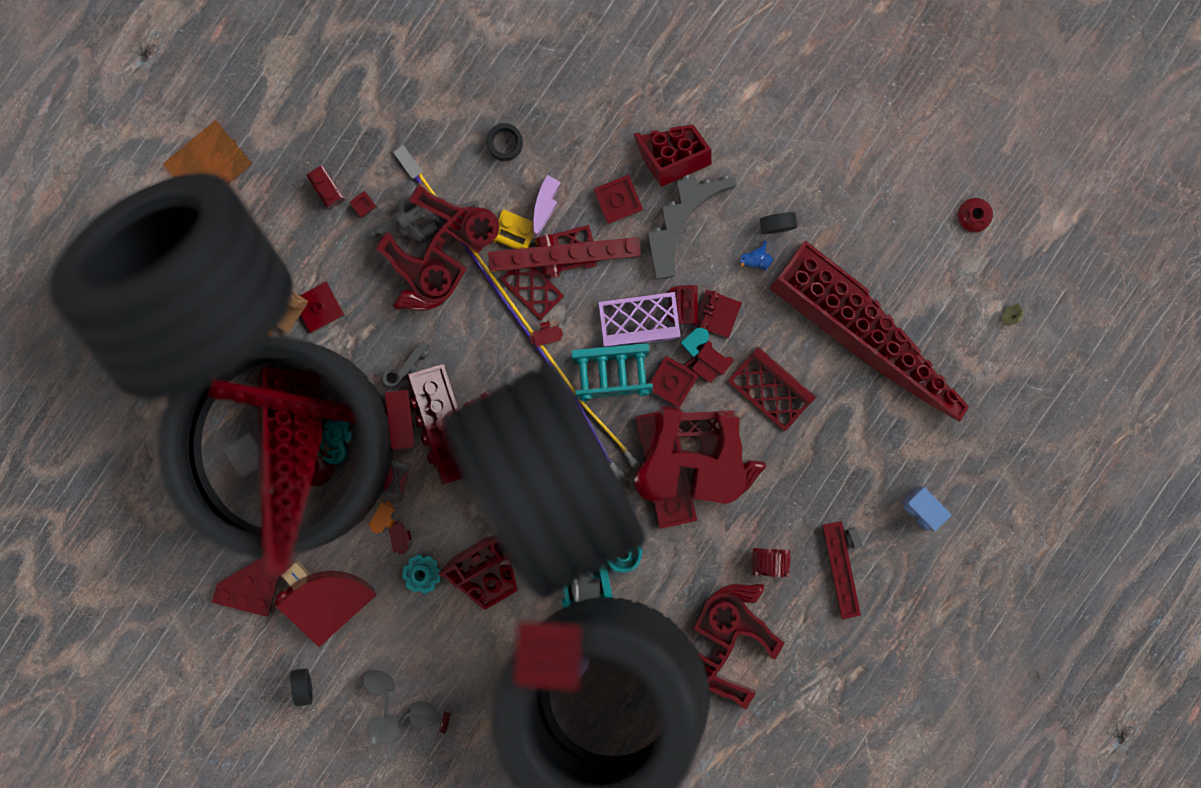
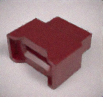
(711, 363)

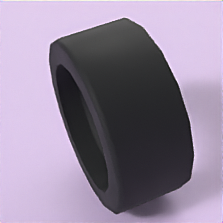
(490, 142)
(778, 223)
(301, 687)

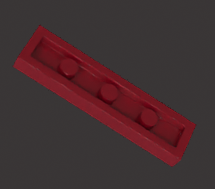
(697, 416)

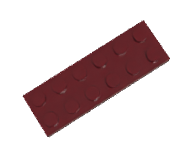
(676, 509)

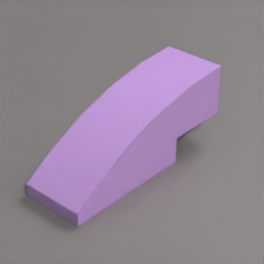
(545, 204)

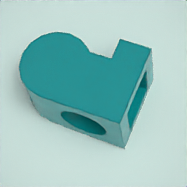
(697, 337)

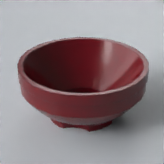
(966, 218)

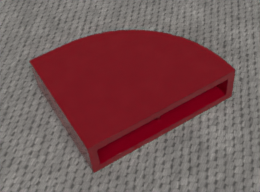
(324, 602)

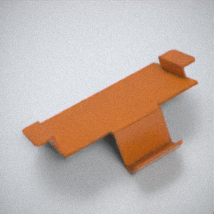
(382, 518)

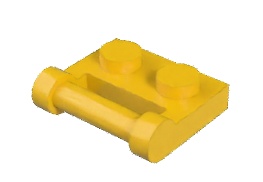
(517, 226)

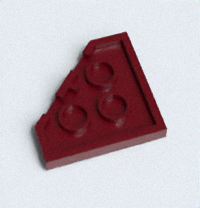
(248, 589)

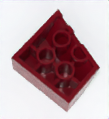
(674, 152)

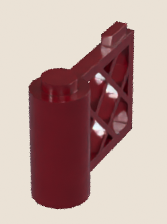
(552, 239)

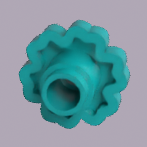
(411, 574)

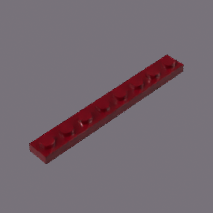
(563, 254)
(281, 401)

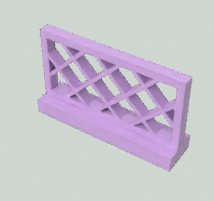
(645, 336)

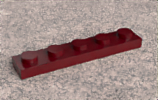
(841, 570)

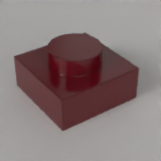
(363, 204)

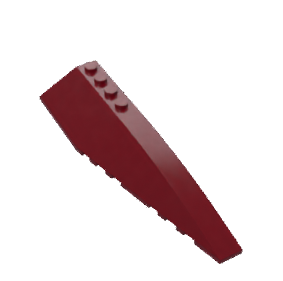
(858, 323)
(286, 463)

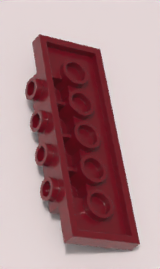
(433, 401)

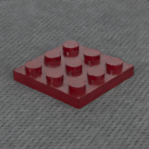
(548, 655)

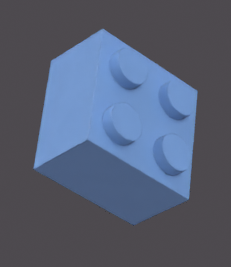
(926, 509)

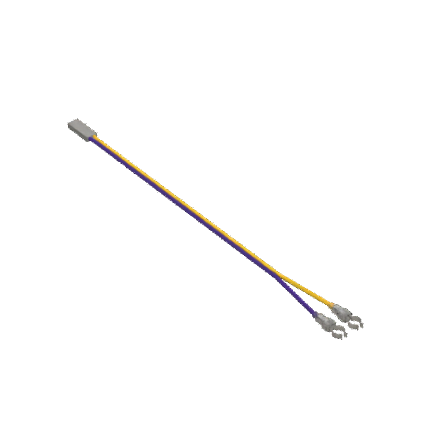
(414, 171)

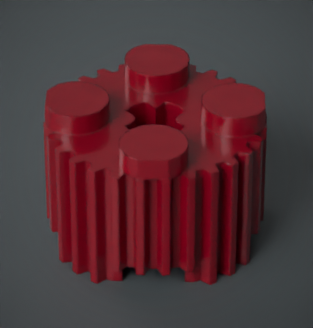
(770, 562)

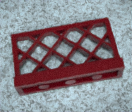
(785, 379)

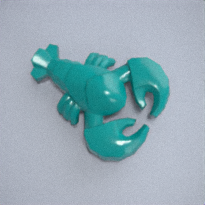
(335, 437)

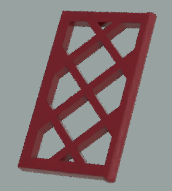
(530, 304)

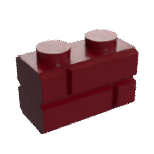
(325, 187)

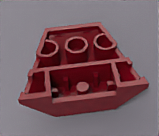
(482, 572)

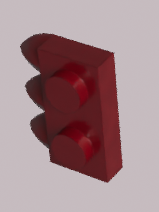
(686, 304)

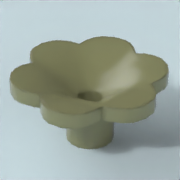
(1012, 315)

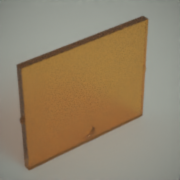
(211, 153)

